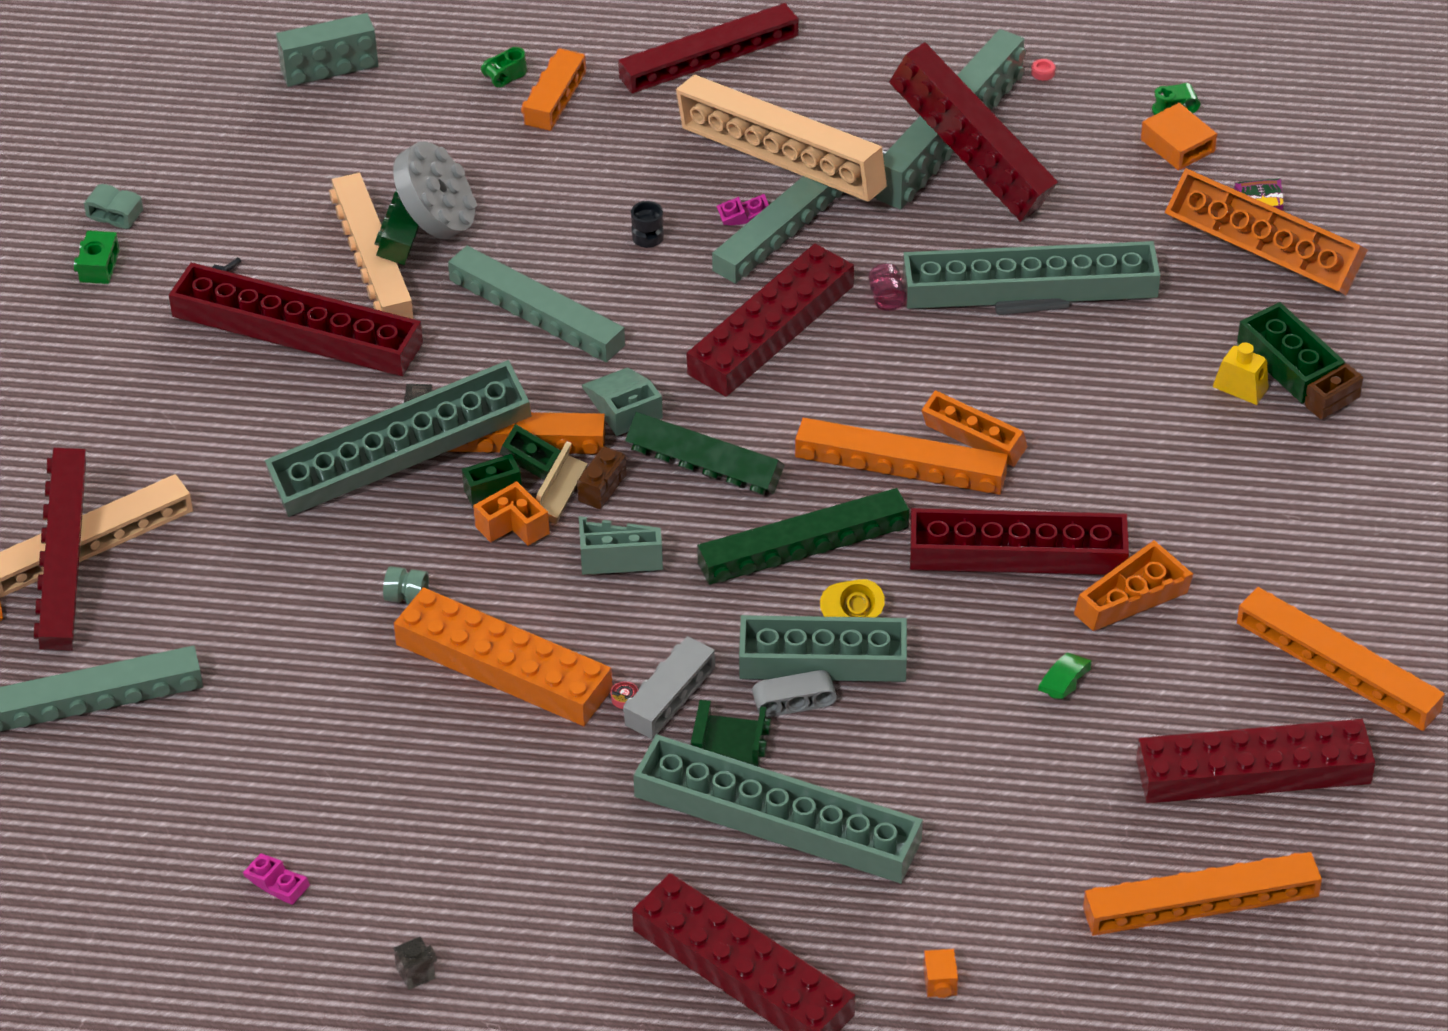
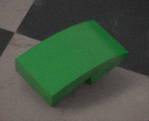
(1063, 675)

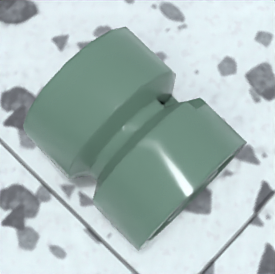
(403, 585)

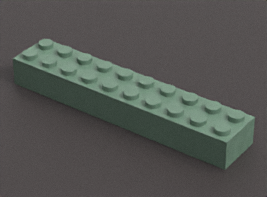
(921, 149)
(1030, 273)
(398, 438)
(778, 808)

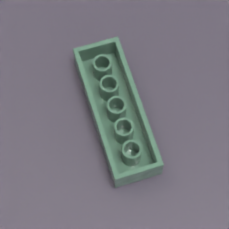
(840, 645)

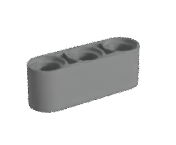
(794, 693)

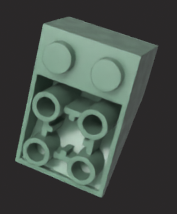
(622, 396)

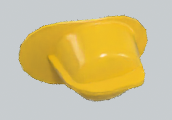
(852, 599)

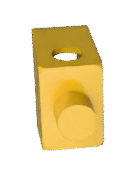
(1243, 374)

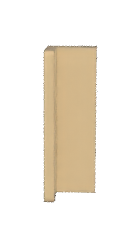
(560, 483)

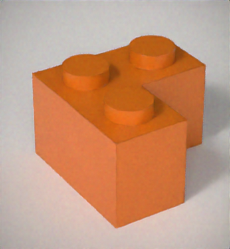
(512, 511)

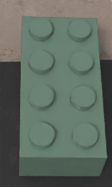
(327, 49)

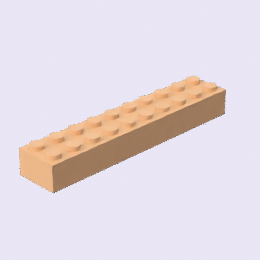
(782, 137)

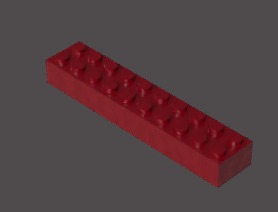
(296, 319)

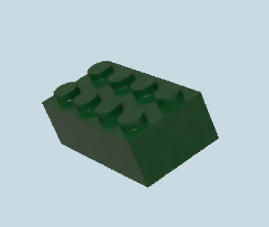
(1291, 349)

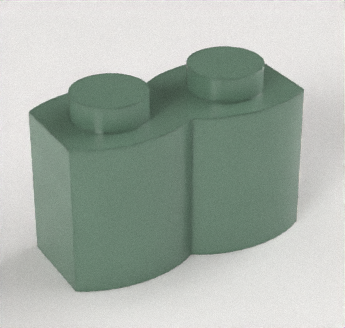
(113, 206)

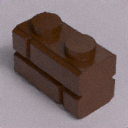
(1333, 391)
(601, 477)

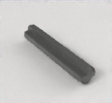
(1021, 306)

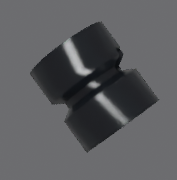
(647, 224)

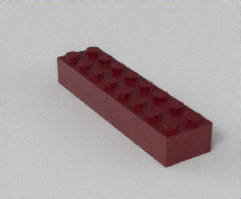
(973, 131)
(770, 320)
(1017, 541)
(1255, 761)
(741, 959)

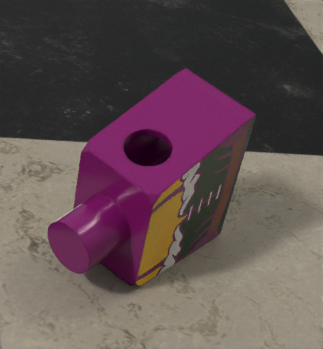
(1266, 190)

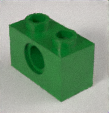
(97, 257)

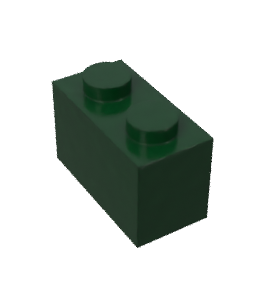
(530, 452)
(490, 477)

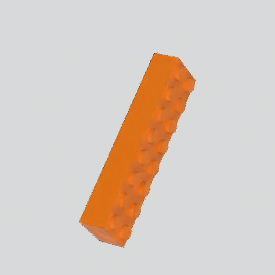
(1266, 231)
(503, 656)

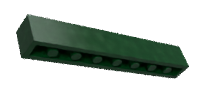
(802, 536)

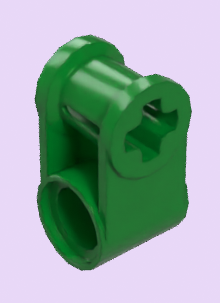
(508, 66)
(1173, 95)

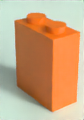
(1178, 136)

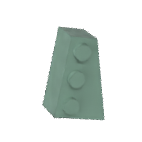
(619, 548)

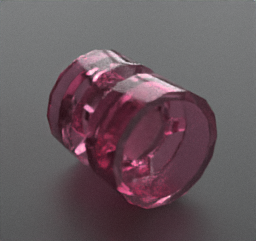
(887, 287)

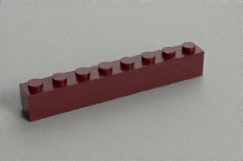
(708, 48)
(62, 549)

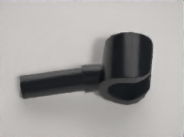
(228, 267)

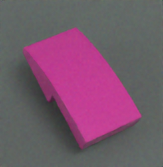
(737, 213)
(274, 879)

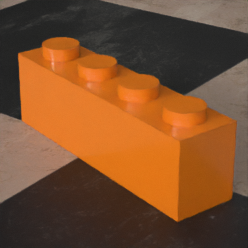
(554, 89)
(973, 427)

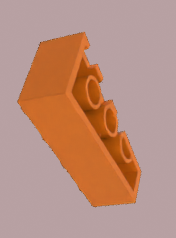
(1133, 587)

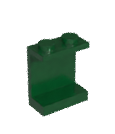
(731, 736)

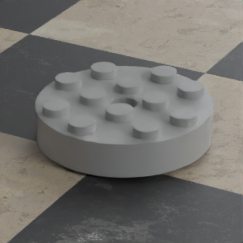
(434, 190)

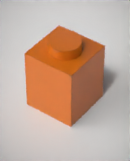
(940, 973)

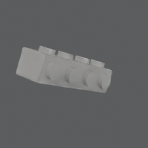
(669, 687)

